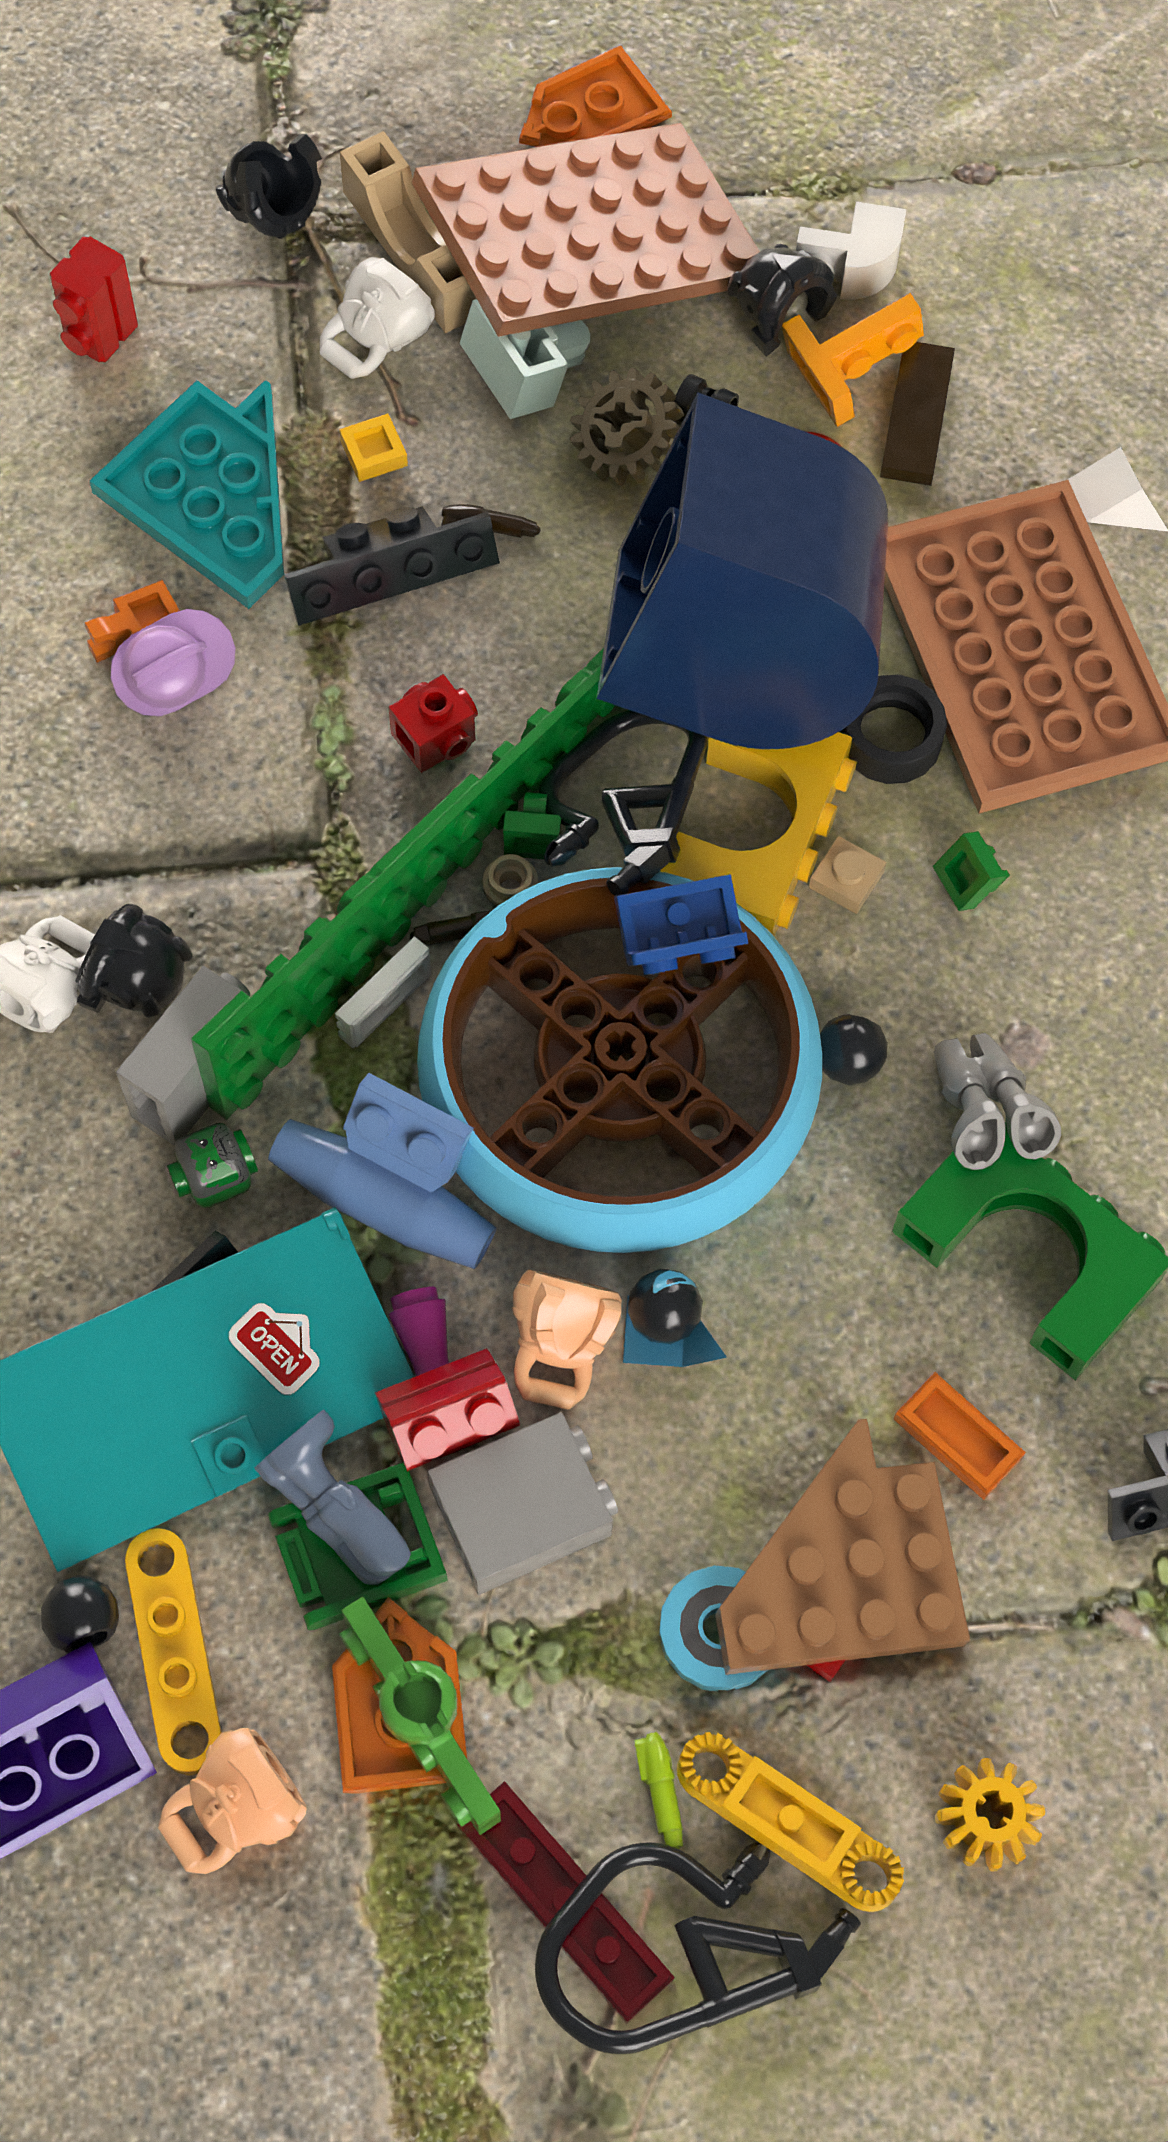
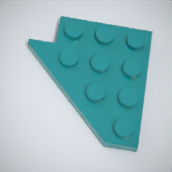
(206, 488)

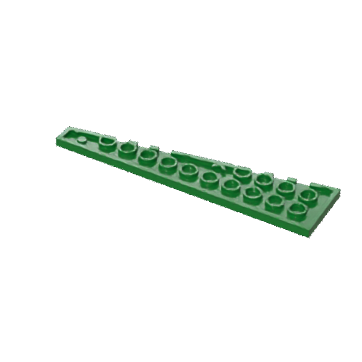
(266, 1029)

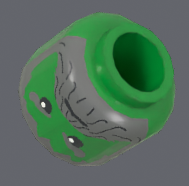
(212, 1165)

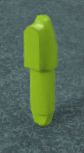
(657, 1772)

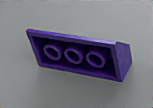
(63, 1747)

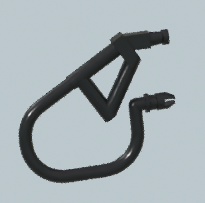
(645, 849)
(800, 1967)

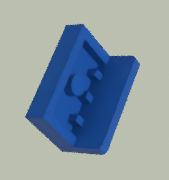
(680, 922)

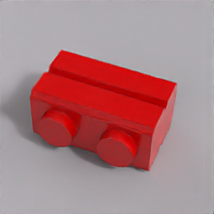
(93, 299)
(447, 1409)

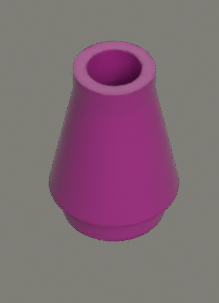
(422, 1327)

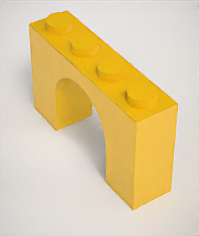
(806, 783)

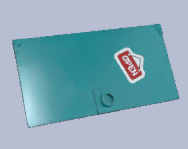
(193, 1387)

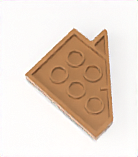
(849, 1571)

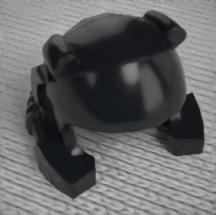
(270, 188)
(771, 285)
(132, 963)

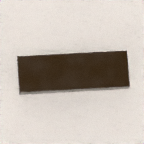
(917, 413)

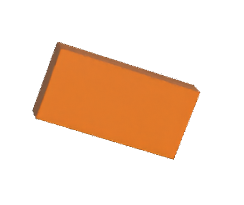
(959, 1435)

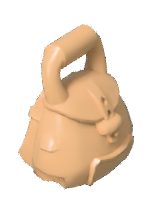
(564, 1327)
(239, 1799)

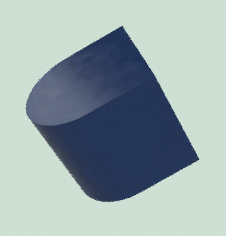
(750, 585)

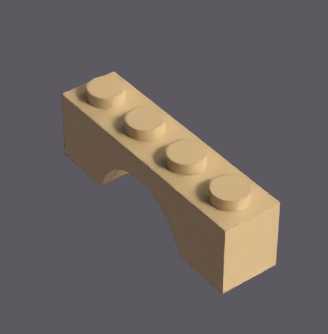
(383, 194)

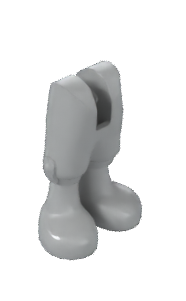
(981, 1128)

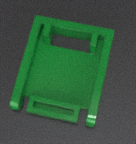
(322, 1575)

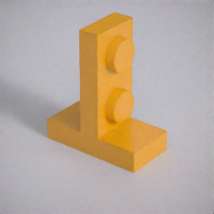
(851, 351)

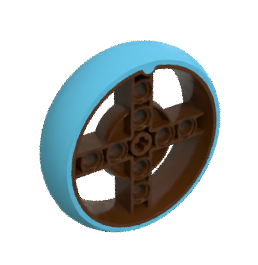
(510, 1168)

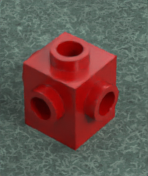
(433, 722)

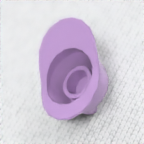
(172, 662)

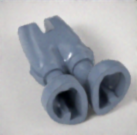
(332, 1508)

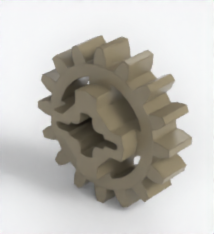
(626, 425)

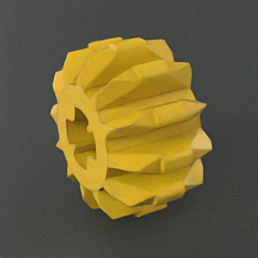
(1003, 1798)

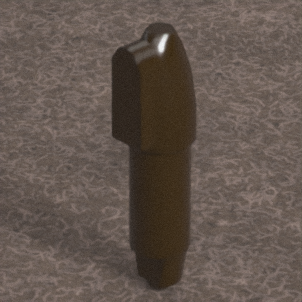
(501, 522)
(447, 929)

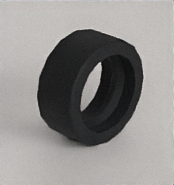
(900, 766)

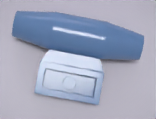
(390, 1171)

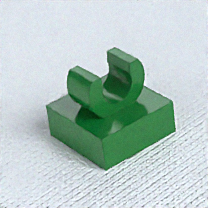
(531, 830)
(969, 871)

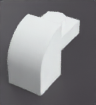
(864, 258)

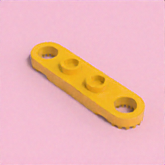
(172, 1648)
(790, 1822)

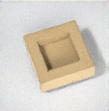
(847, 874)

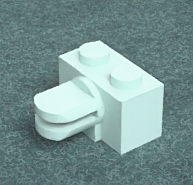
(523, 366)

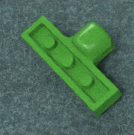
(419, 1710)

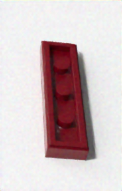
(543, 1879)

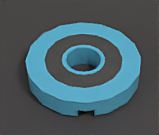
(682, 1630)

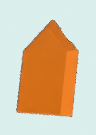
(593, 101)
(368, 1750)

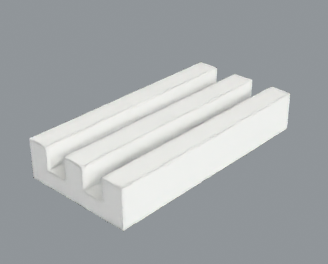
(384, 993)

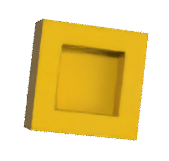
(373, 447)

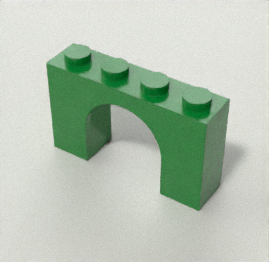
(1113, 1260)

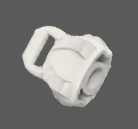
(380, 312)
(40, 976)

